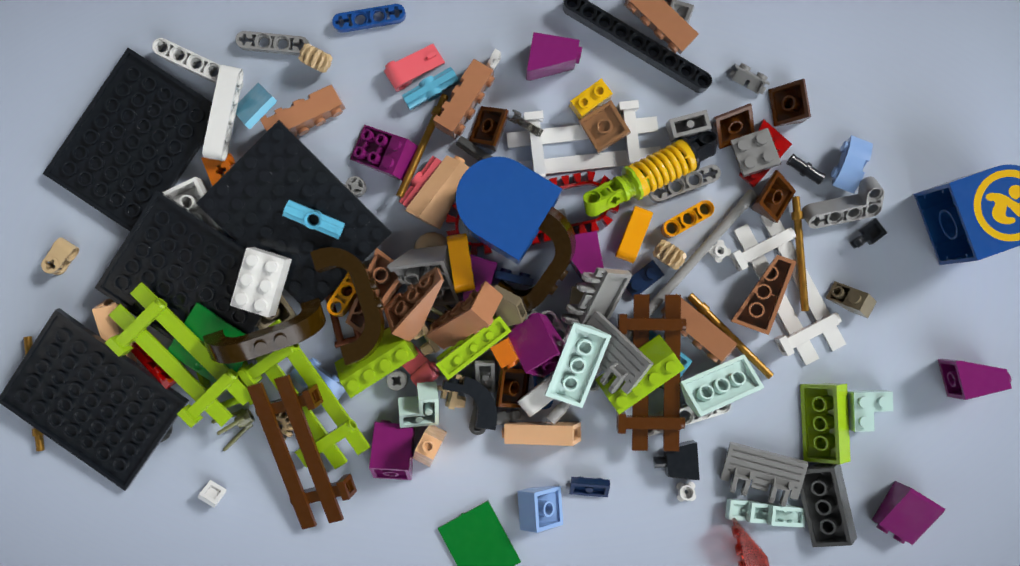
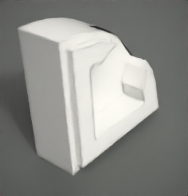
(494, 59)

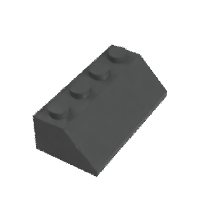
(827, 506)

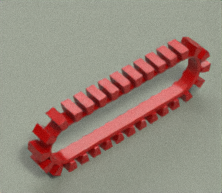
(565, 182)

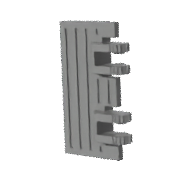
(606, 291)
(620, 358)
(764, 469)

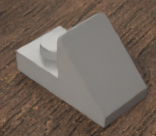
(486, 374)

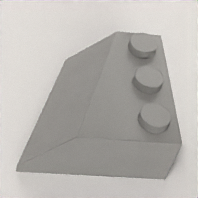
(418, 262)

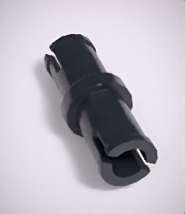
(806, 169)

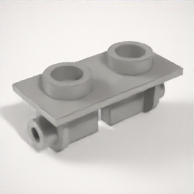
(756, 80)

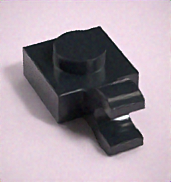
(870, 233)

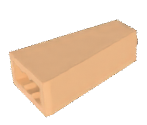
(438, 192)
(106, 325)
(542, 433)
(429, 445)

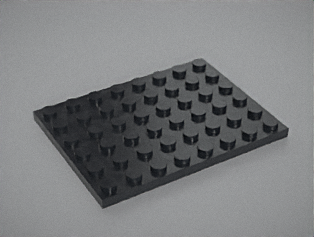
(131, 140)
(252, 200)
(180, 263)
(91, 399)

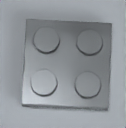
(755, 152)

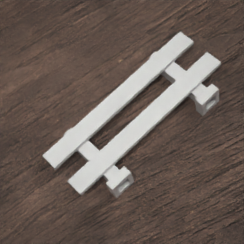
(577, 133)
(798, 336)

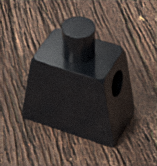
(680, 463)

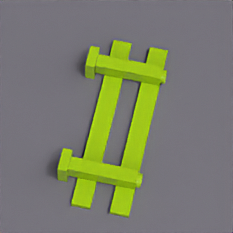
(136, 331)
(324, 441)

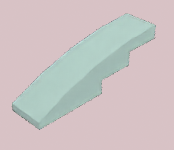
(765, 513)

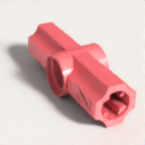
(419, 180)

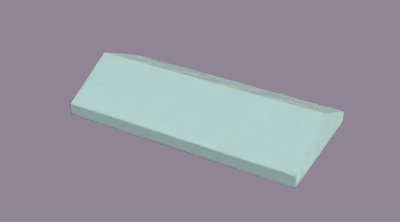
(578, 364)
(720, 386)

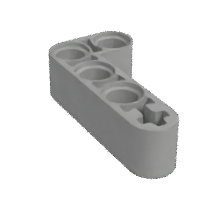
(848, 208)

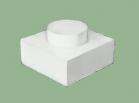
(212, 493)

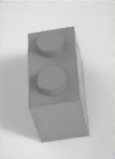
(688, 125)

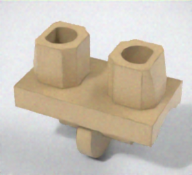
(430, 346)
(453, 399)

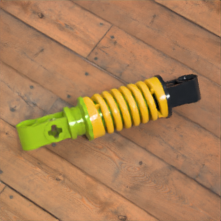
(651, 173)

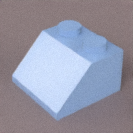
(540, 508)

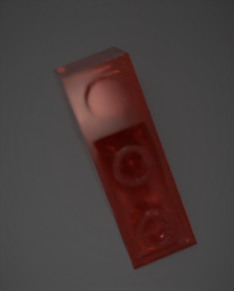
(747, 548)

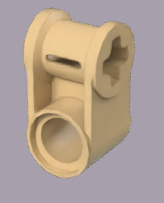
(60, 255)

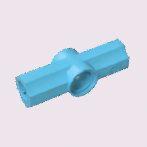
(430, 88)
(302, 213)

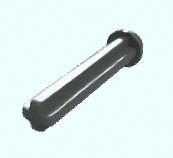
(472, 149)

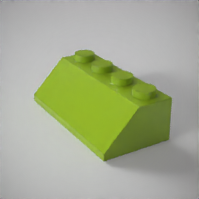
(389, 356)
(665, 367)
(825, 423)

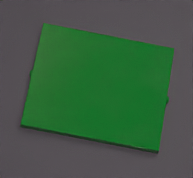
(203, 322)
(479, 539)

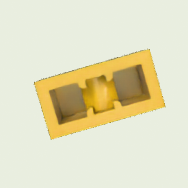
(590, 99)

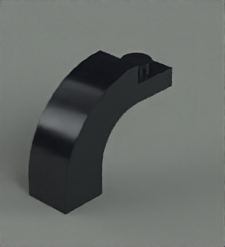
(485, 405)

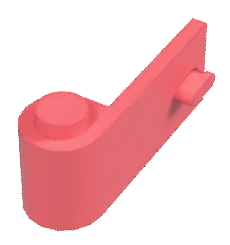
(412, 66)
(421, 369)

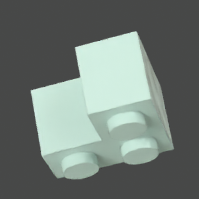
(863, 405)
(420, 409)

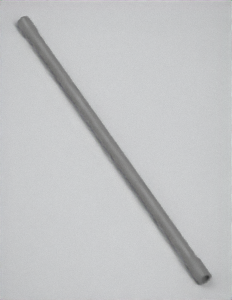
(743, 204)

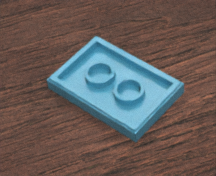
(255, 105)

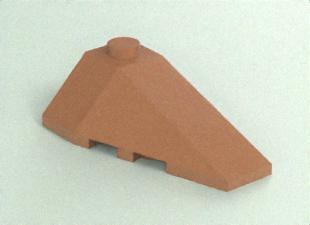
(410, 309)

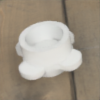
(724, 251)
(690, 495)

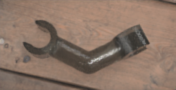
(517, 119)

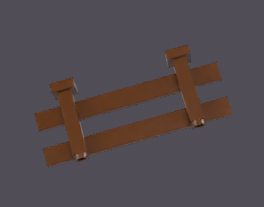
(639, 421)
(323, 490)

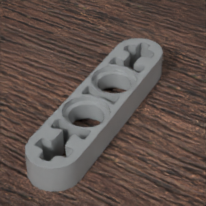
(272, 46)
(685, 185)

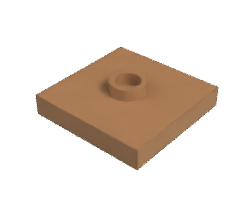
(604, 126)

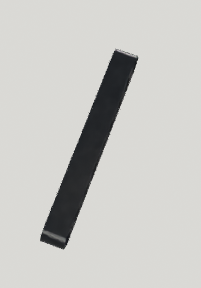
(642, 51)

